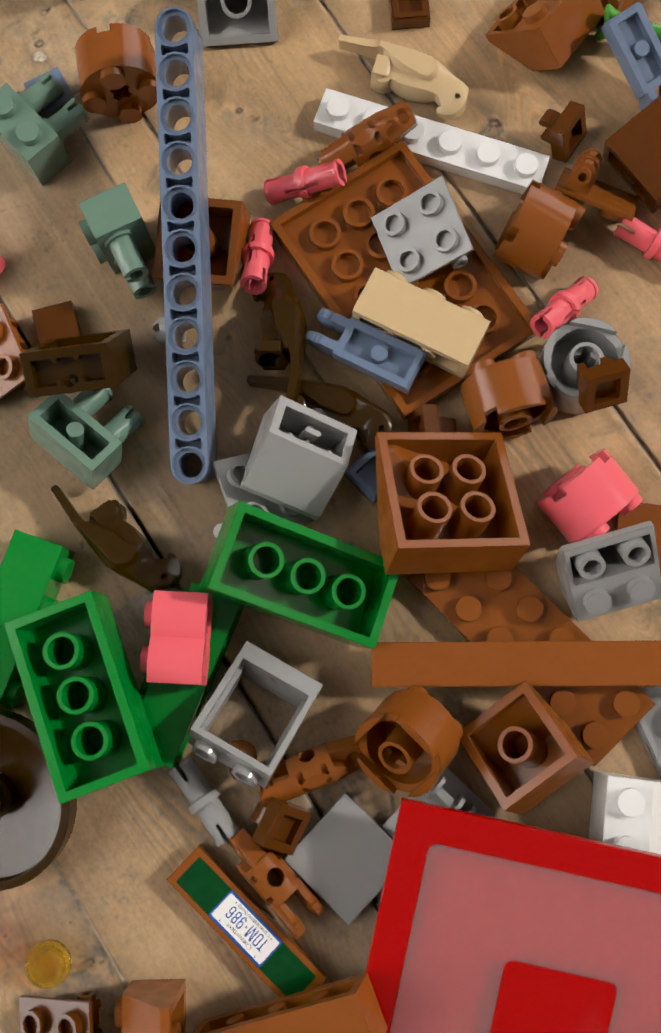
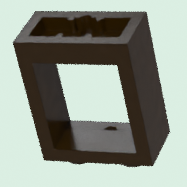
(95, 359)

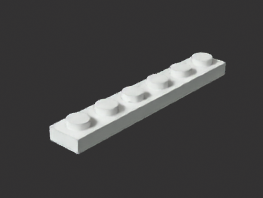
(442, 145)

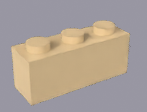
(423, 320)

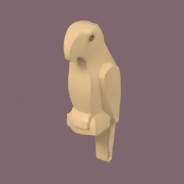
(410, 75)

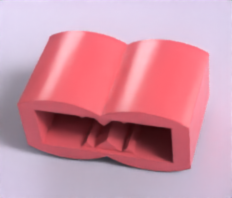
(178, 639)

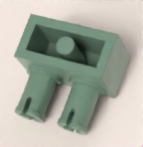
(37, 140)
(120, 237)
(77, 439)

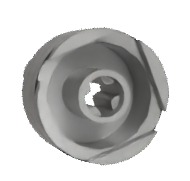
(577, 342)

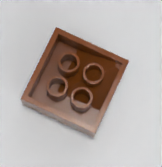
(447, 503)

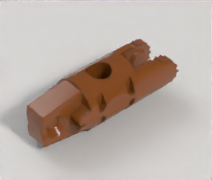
(371, 136)
(312, 769)
(255, 866)

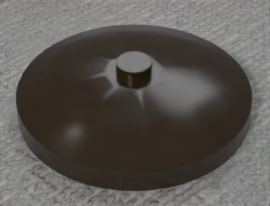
(31, 819)

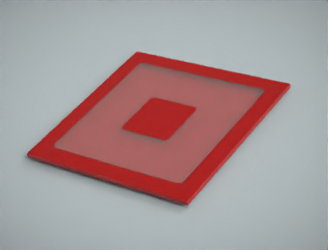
(514, 929)

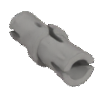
(204, 801)

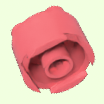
(589, 497)

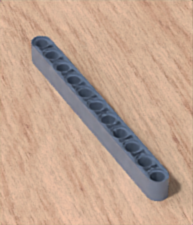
(174, 147)

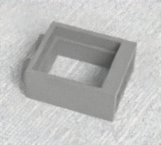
(273, 676)

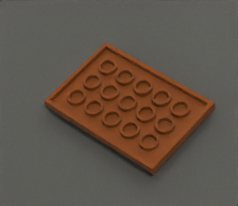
(339, 248)

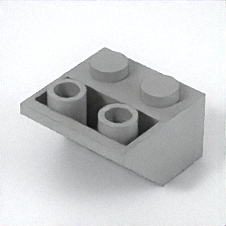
(298, 457)
(610, 571)

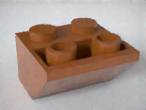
(544, 31)

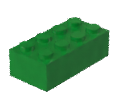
(299, 576)
(82, 695)

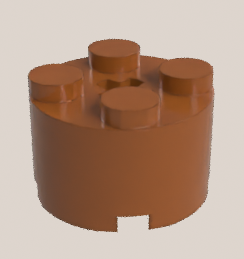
(117, 72)
(537, 230)
(508, 395)
(408, 742)

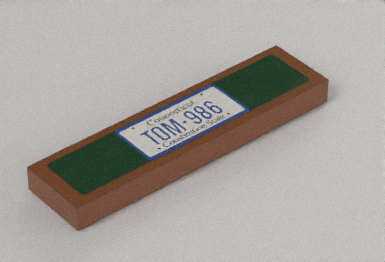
(245, 925)

